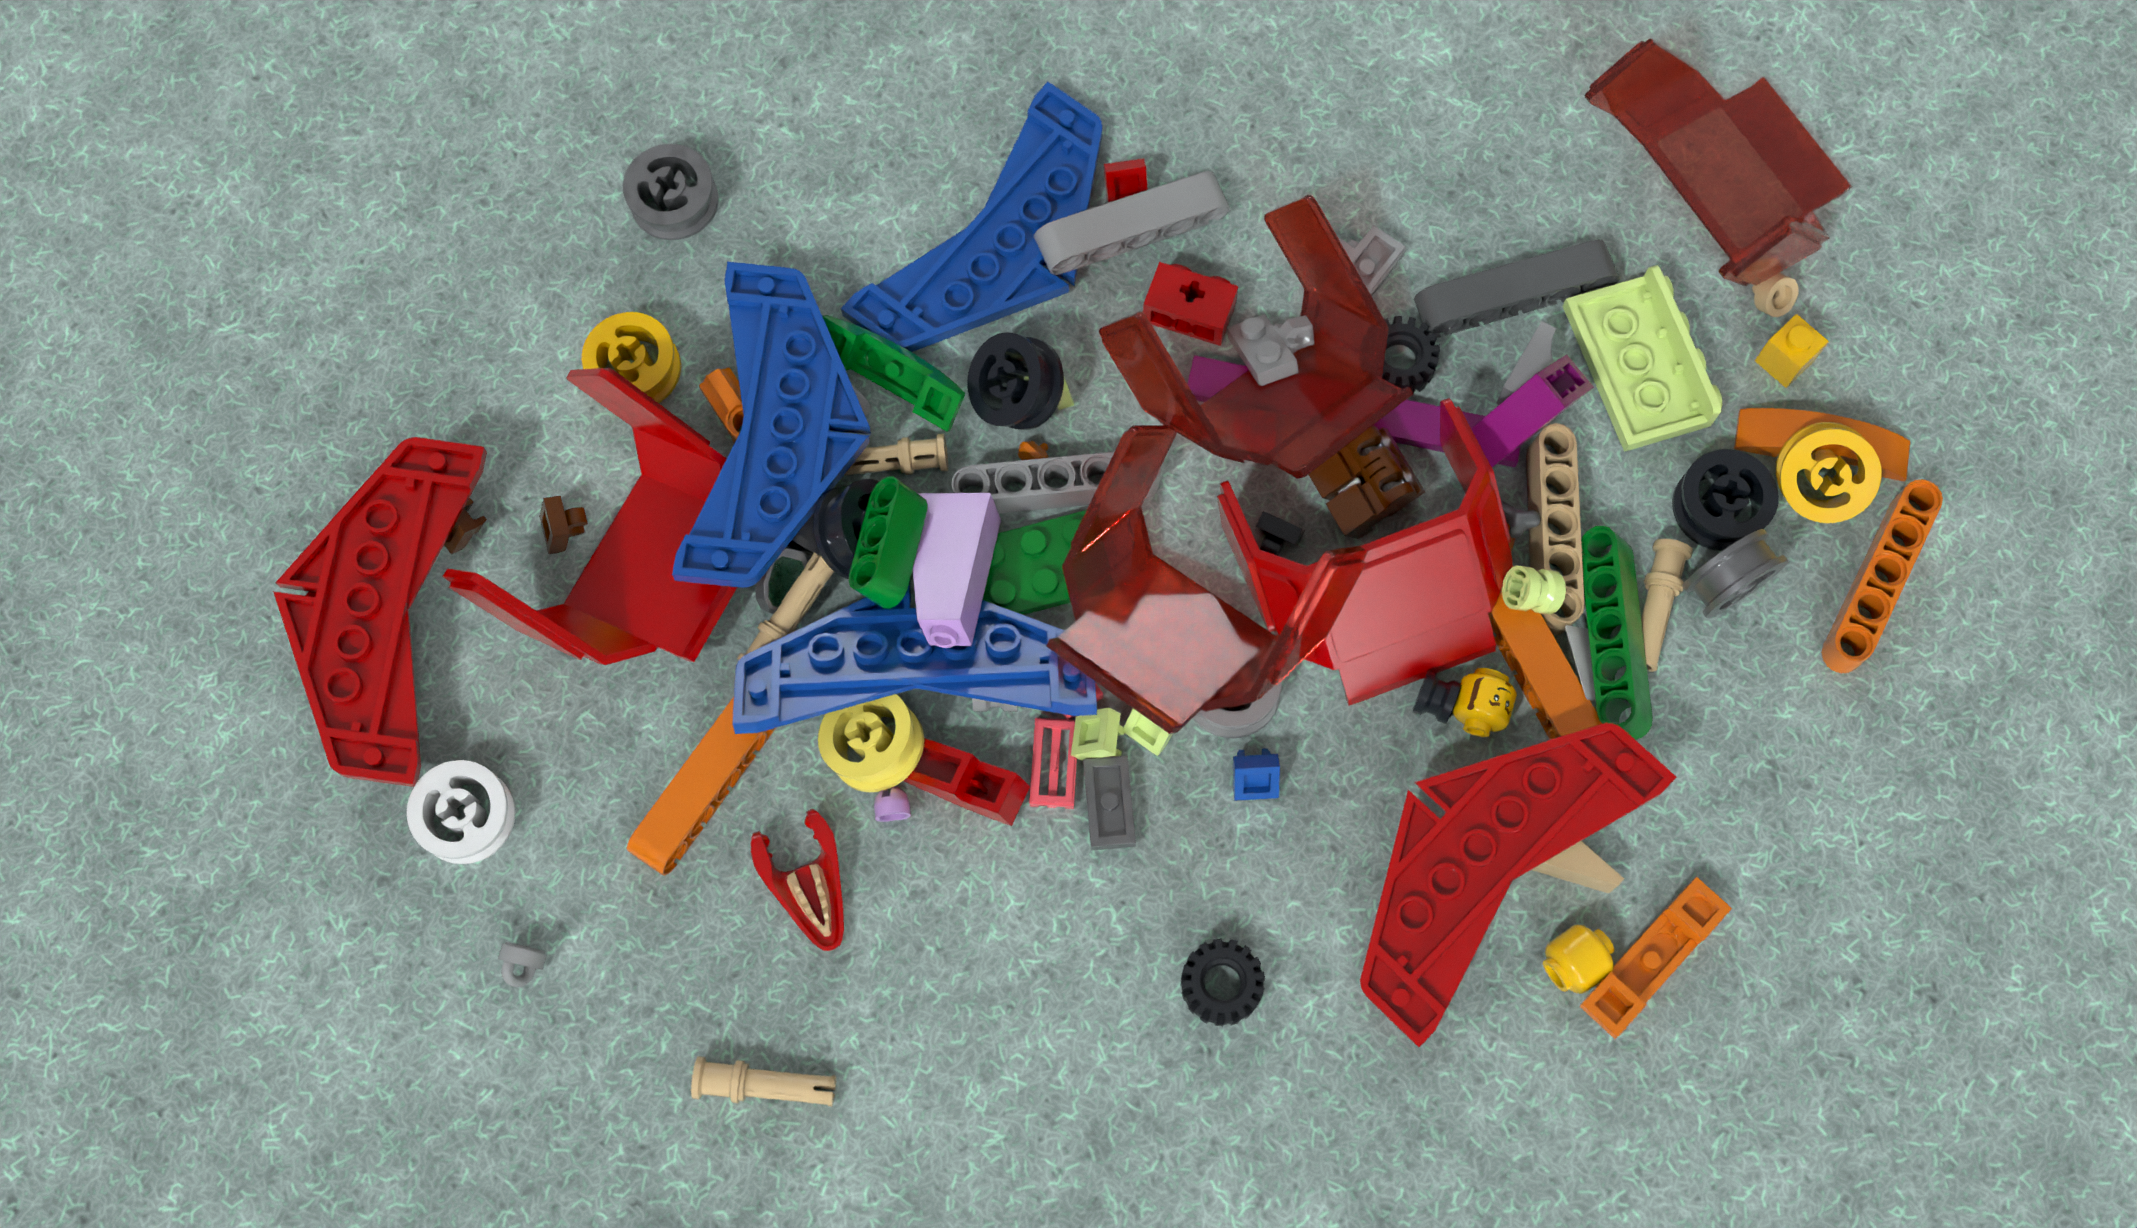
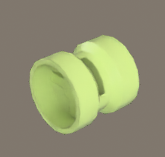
(1532, 589)

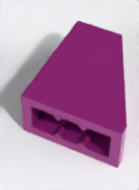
(1530, 409)

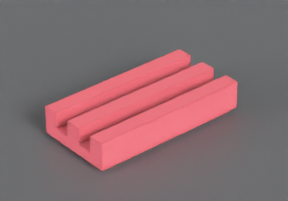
(1052, 800)

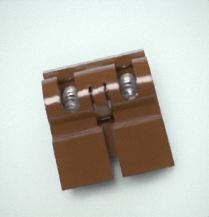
(1366, 482)

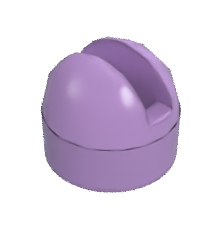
(891, 806)

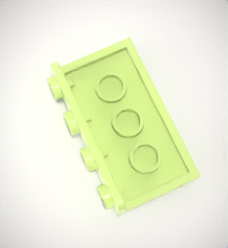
(1644, 360)

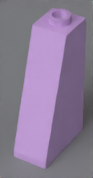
(954, 565)

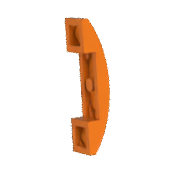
(1768, 429)
(1655, 957)

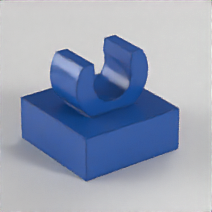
(1256, 776)

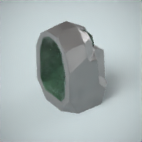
(780, 577)

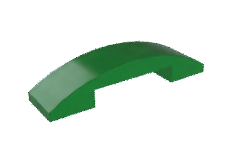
(898, 371)

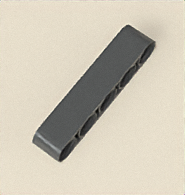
(1516, 287)

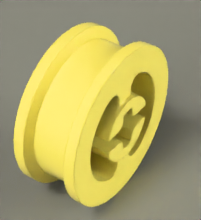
(885, 758)

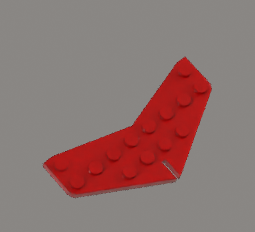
(356, 630)
(1496, 827)

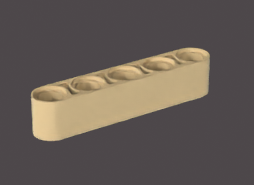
(1560, 510)

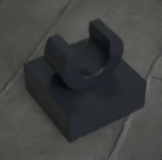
(1278, 533)

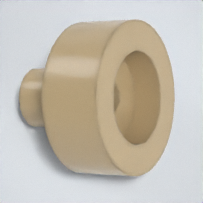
(1776, 295)

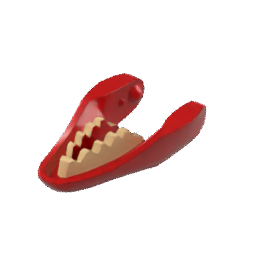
(811, 891)

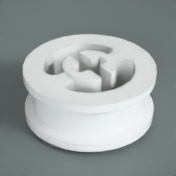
(441, 792)

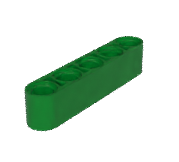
(1626, 647)

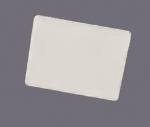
(1580, 648)

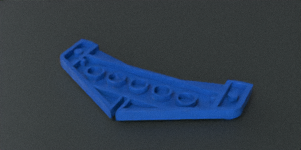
(994, 261)
(786, 449)
(883, 652)

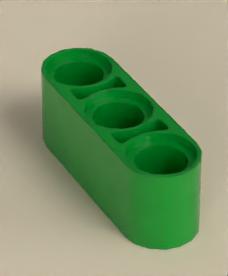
(888, 543)

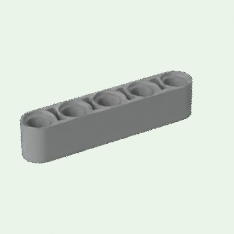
(1131, 222)
(1034, 476)

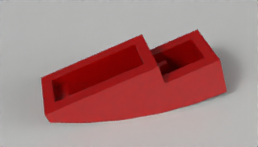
(969, 782)

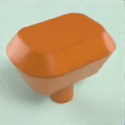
(1030, 450)

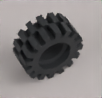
(1423, 348)
(1235, 957)

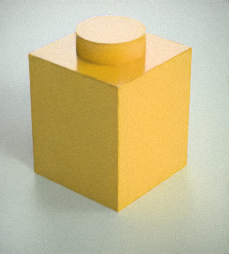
(1791, 350)

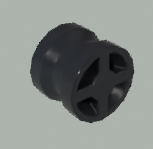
(1436, 697)

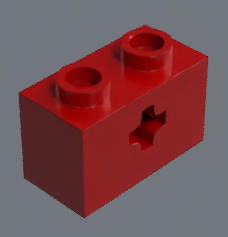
(1169, 304)

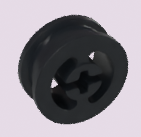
(1023, 402)
(1735, 478)
(839, 523)

